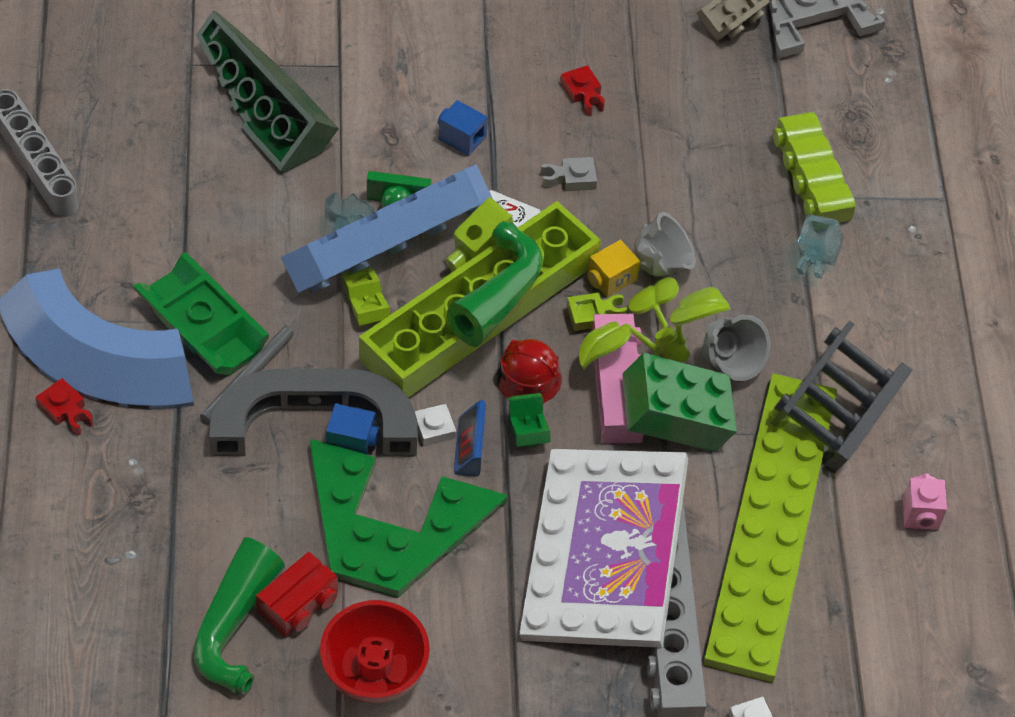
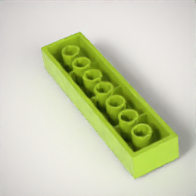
(417, 340)

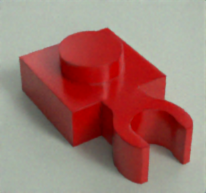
(583, 86)
(63, 404)

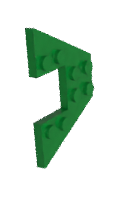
(381, 553)

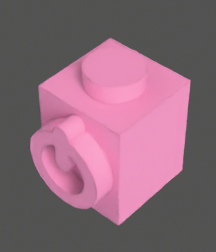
(924, 503)

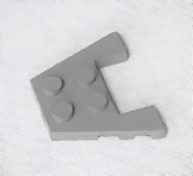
(790, 14)

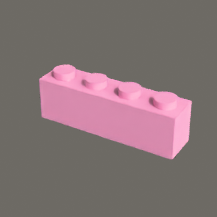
(610, 384)

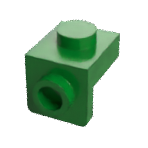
(528, 420)

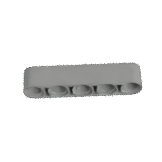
(37, 155)

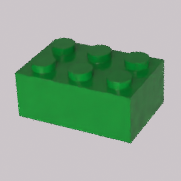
(679, 402)

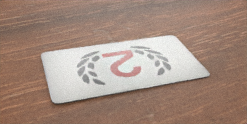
(520, 211)

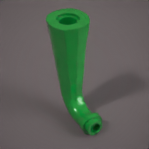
(483, 309)
(247, 575)

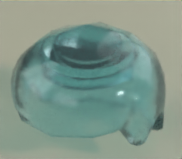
(343, 212)

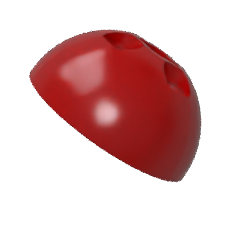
(378, 636)

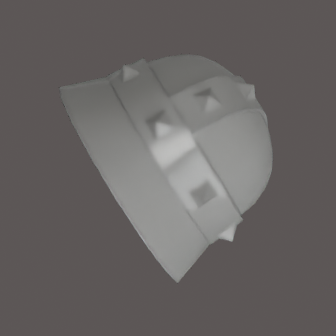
(664, 247)
(737, 346)

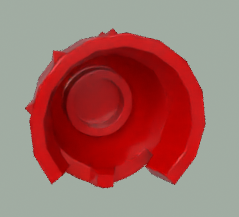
(530, 369)

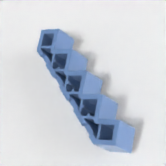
(386, 229)

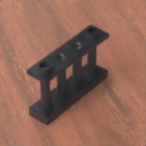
(871, 402)

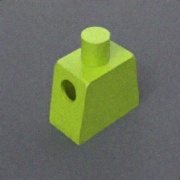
(476, 233)

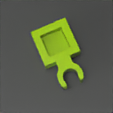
(583, 308)

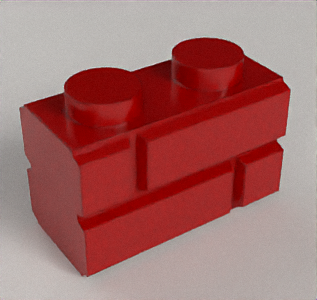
(297, 594)

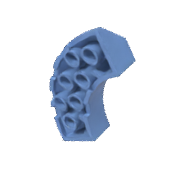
(91, 352)

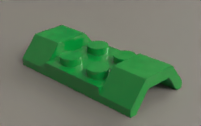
(205, 316)

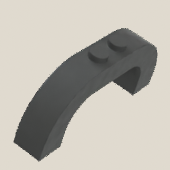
(312, 390)

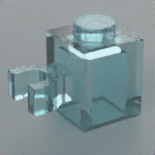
(819, 243)

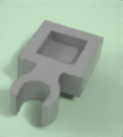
(573, 173)

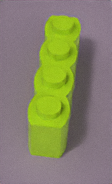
(813, 167)

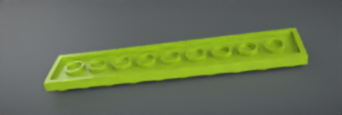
(768, 539)

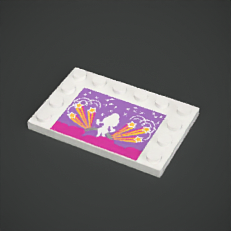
(605, 548)

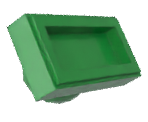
(393, 187)

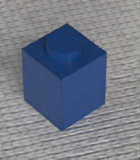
(462, 127)
(352, 429)

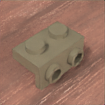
(727, 16)

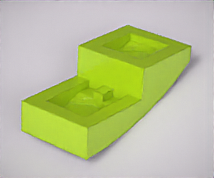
(365, 296)

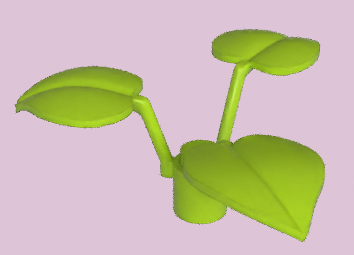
(668, 342)

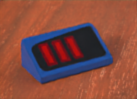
(470, 440)

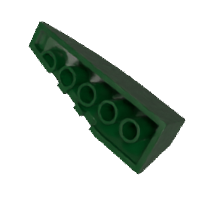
(271, 104)

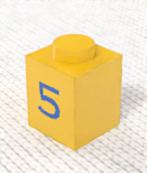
(613, 268)

